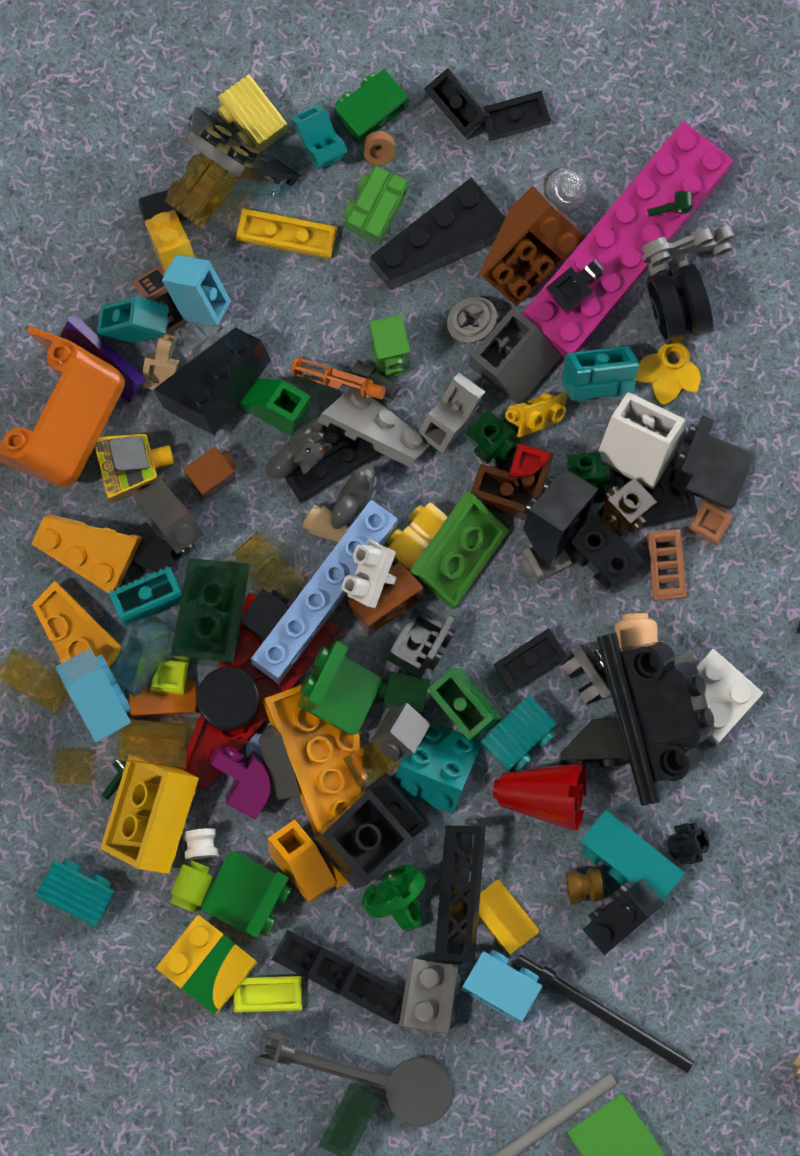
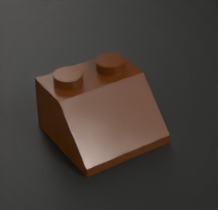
(392, 601)

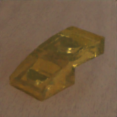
(268, 566)
(33, 680)
(368, 763)

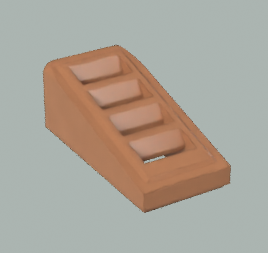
(678, 564)

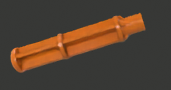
(337, 378)

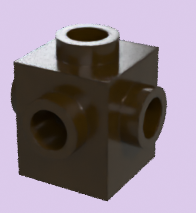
(626, 507)

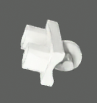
(371, 573)

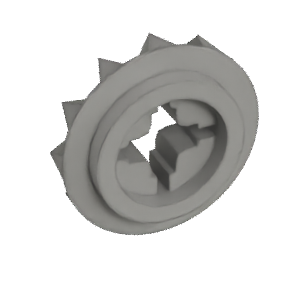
(476, 308)

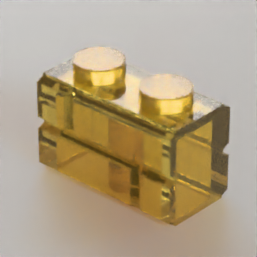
(200, 189)

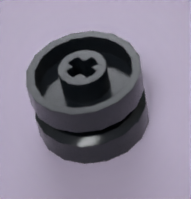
(680, 303)

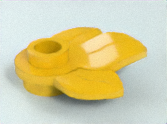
(669, 377)

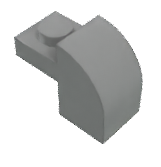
(452, 413)

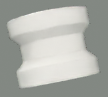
(200, 844)

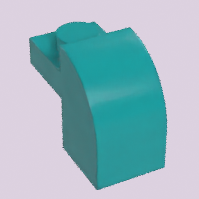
(318, 136)

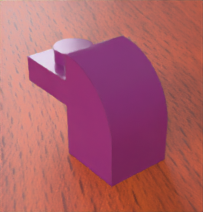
(251, 783)

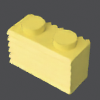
(252, 114)

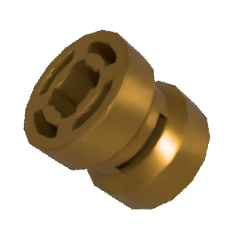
(584, 886)

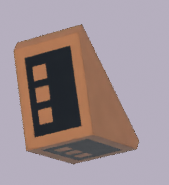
(152, 288)

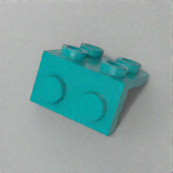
(438, 768)

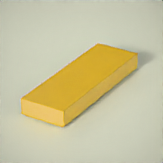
(286, 233)

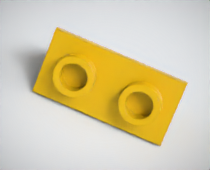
(537, 413)

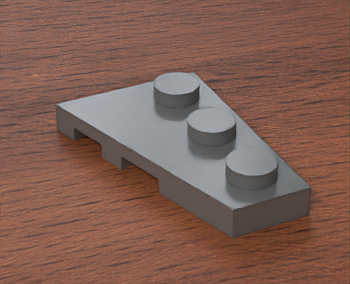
(376, 425)

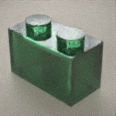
(349, 1122)

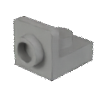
(534, 567)

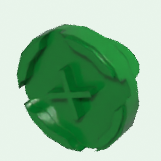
(397, 897)

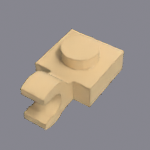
(160, 366)

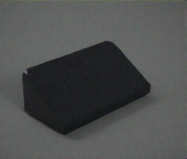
(457, 103)

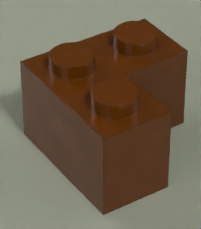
(509, 494)

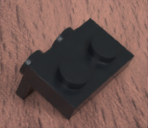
(419, 643)

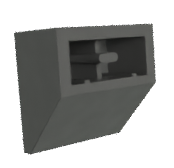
(515, 356)

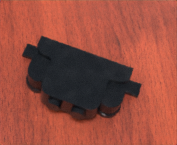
(658, 711)

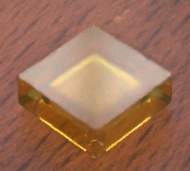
(72, 767)

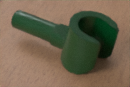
(681, 205)
(119, 765)

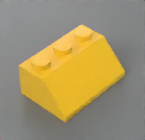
(149, 815)

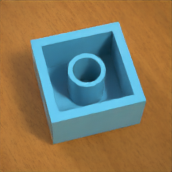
(90, 688)
(502, 986)

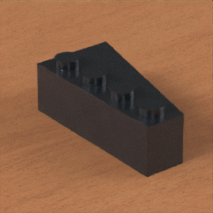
(448, 231)

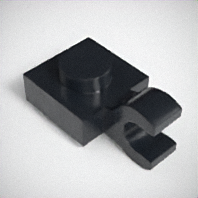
(572, 288)

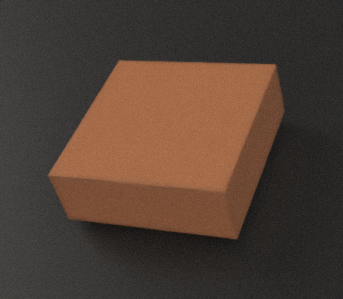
(710, 522)

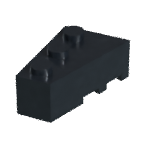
(214, 381)

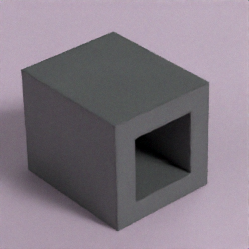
(400, 732)

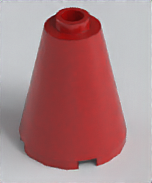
(545, 793)

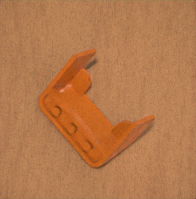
(71, 417)

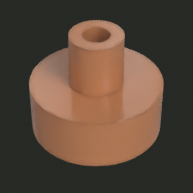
(379, 148)

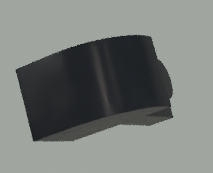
(153, 553)

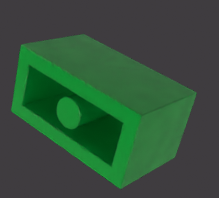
(371, 105)
(464, 704)

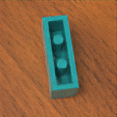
(629, 856)

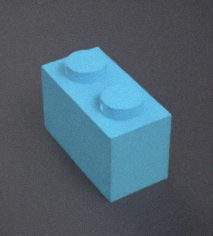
(196, 290)

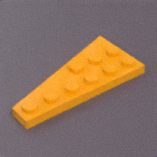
(316, 759)

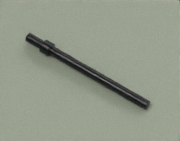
(548, 979)

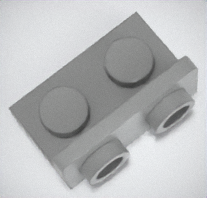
(429, 996)

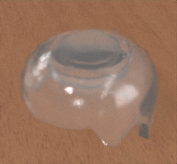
(564, 188)

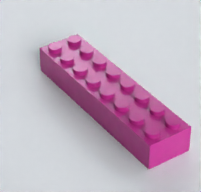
(616, 242)

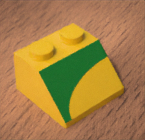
(206, 965)

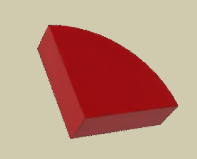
(527, 462)

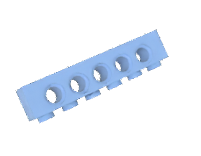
(320, 595)

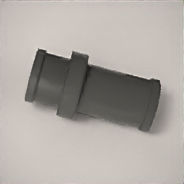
(371, 372)

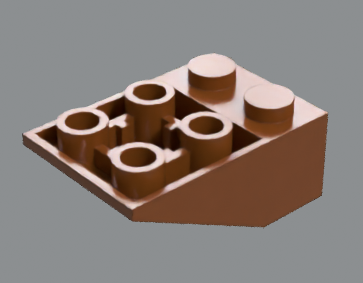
(529, 246)

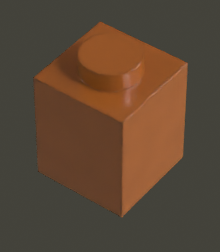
(210, 472)

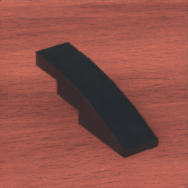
(340, 976)

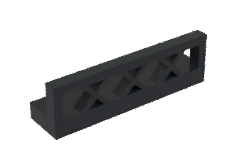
(455, 891)

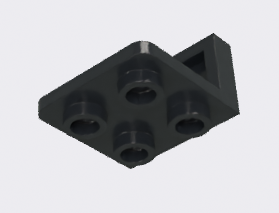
(711, 466)

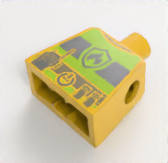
(129, 484)

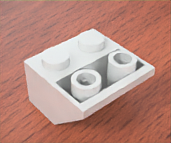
(641, 440)

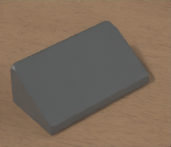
(278, 764)

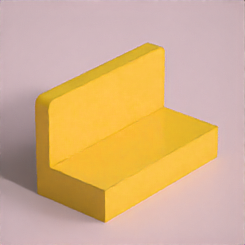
(505, 918)

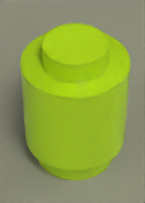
(191, 886)

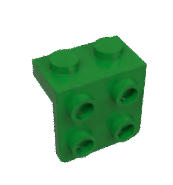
(339, 690)
(246, 895)

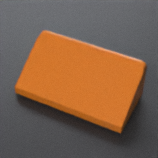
(162, 704)

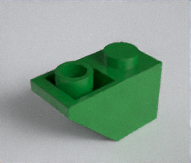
(277, 404)

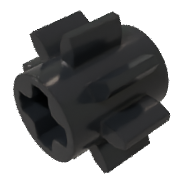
(688, 843)

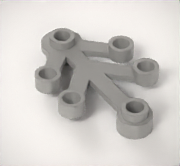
(660, 251)

